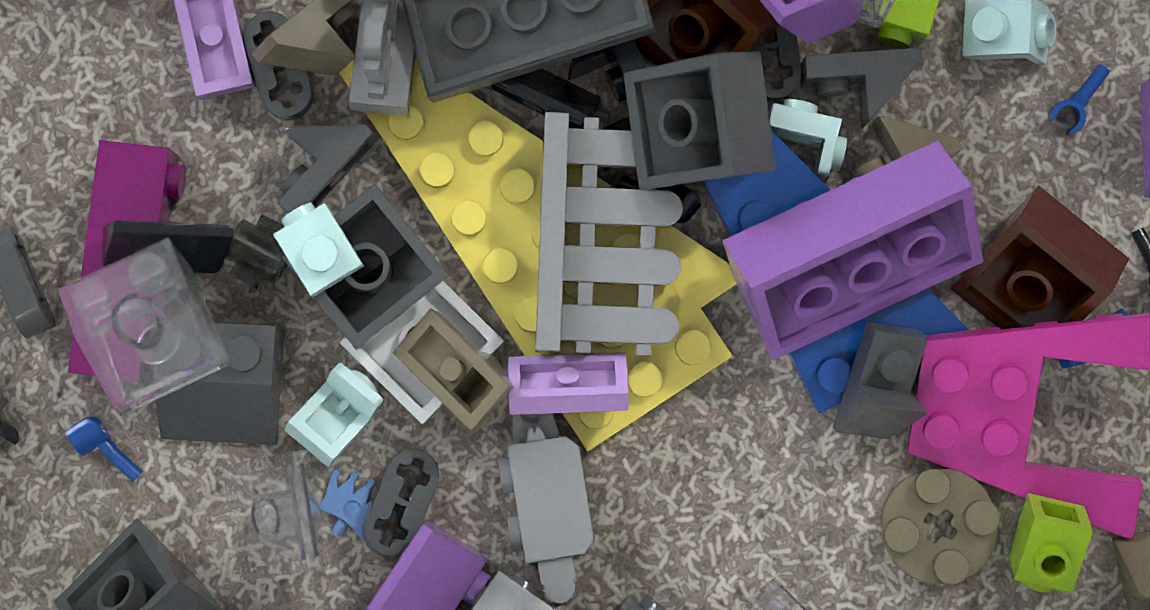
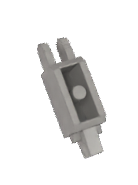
(550, 502)

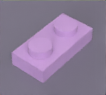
(214, 47)
(568, 383)

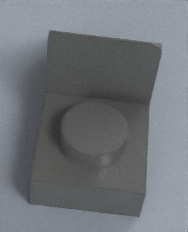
(874, 71)
(335, 154)
(880, 383)

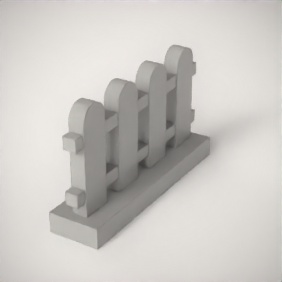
(382, 60)
(599, 265)

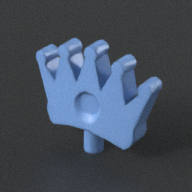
(347, 505)

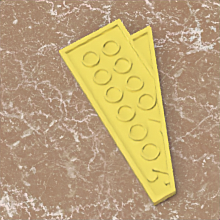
(485, 193)

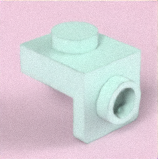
(1008, 30)
(801, 124)
(317, 247)
(335, 414)

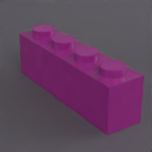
(128, 185)

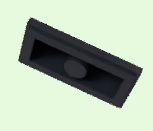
(550, 93)
(200, 244)

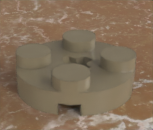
(972, 518)

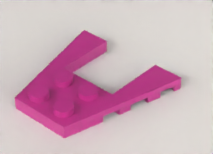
(983, 403)

